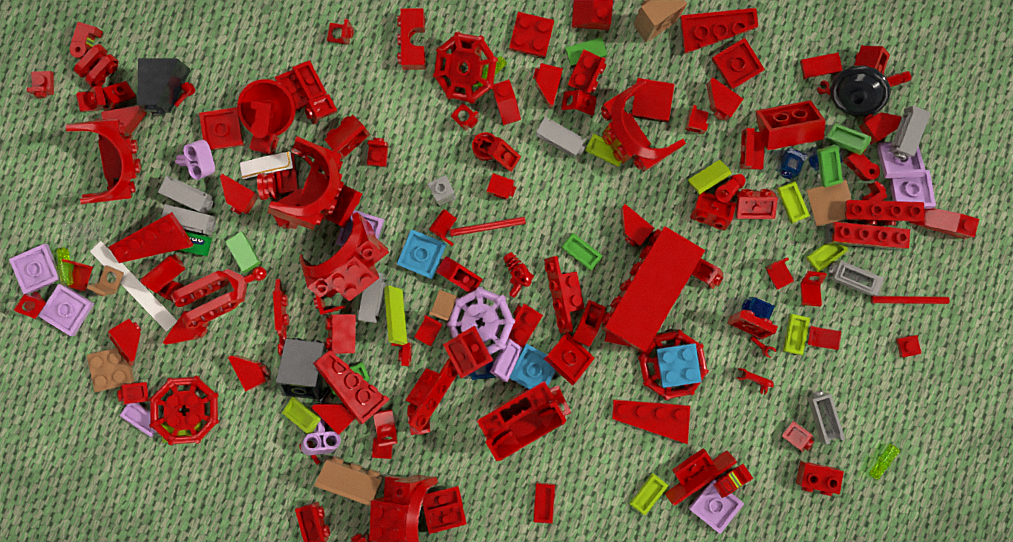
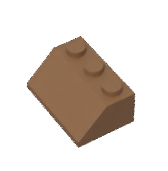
(657, 16)
(349, 480)

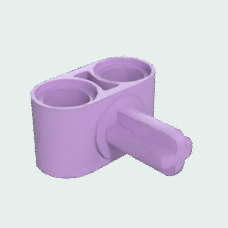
(198, 159)
(319, 438)

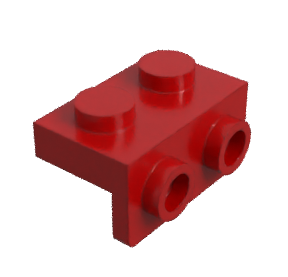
(312, 523)

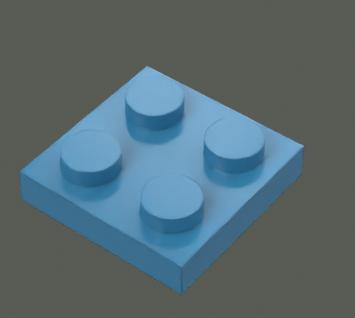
(421, 254)
(678, 365)
(532, 368)

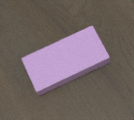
(506, 360)
(139, 417)

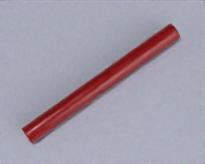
(487, 226)
(910, 299)

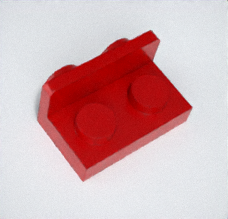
(587, 72)
(756, 204)
(712, 212)
(525, 324)

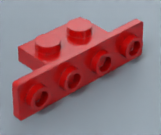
(883, 211)
(565, 293)
(429, 392)
(696, 473)

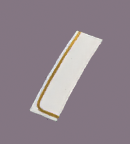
(266, 164)

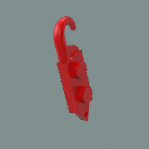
(281, 319)

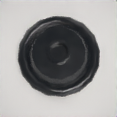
(860, 91)

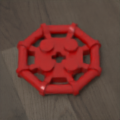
(473, 61)
(649, 380)
(175, 403)

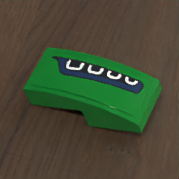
(201, 244)

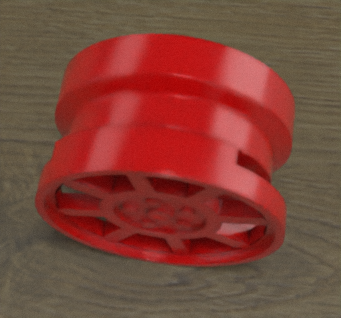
(481, 145)
(267, 186)

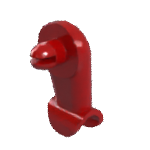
(728, 189)
(764, 382)

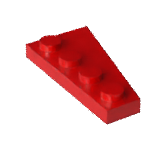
(712, 27)
(154, 239)
(350, 387)
(658, 418)

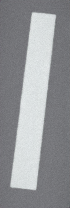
(135, 287)

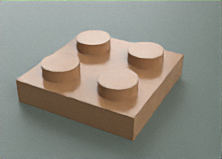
(109, 370)

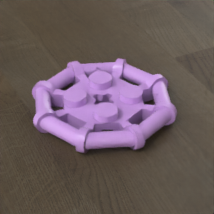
(489, 314)

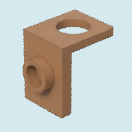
(104, 287)
(443, 305)

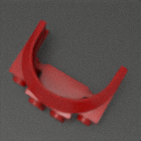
(626, 135)
(117, 159)
(319, 189)
(351, 267)
(521, 420)
(397, 513)

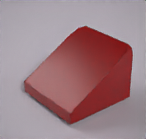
(167, 291)

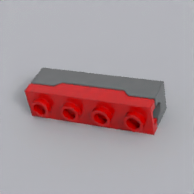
(867, 236)

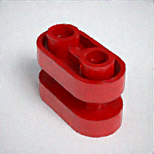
(96, 66)

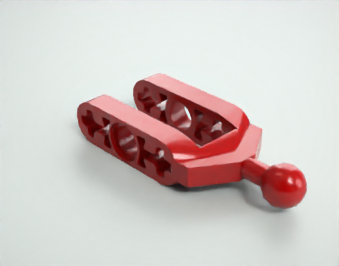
(209, 285)

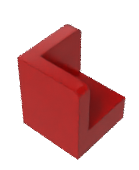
(697, 120)

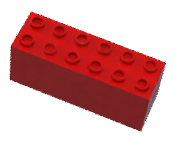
(652, 288)

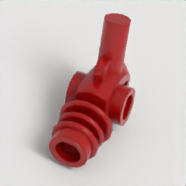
(519, 273)

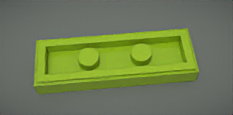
(395, 315)

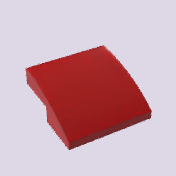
(302, 83)
(468, 352)
(443, 510)

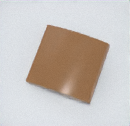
(829, 203)

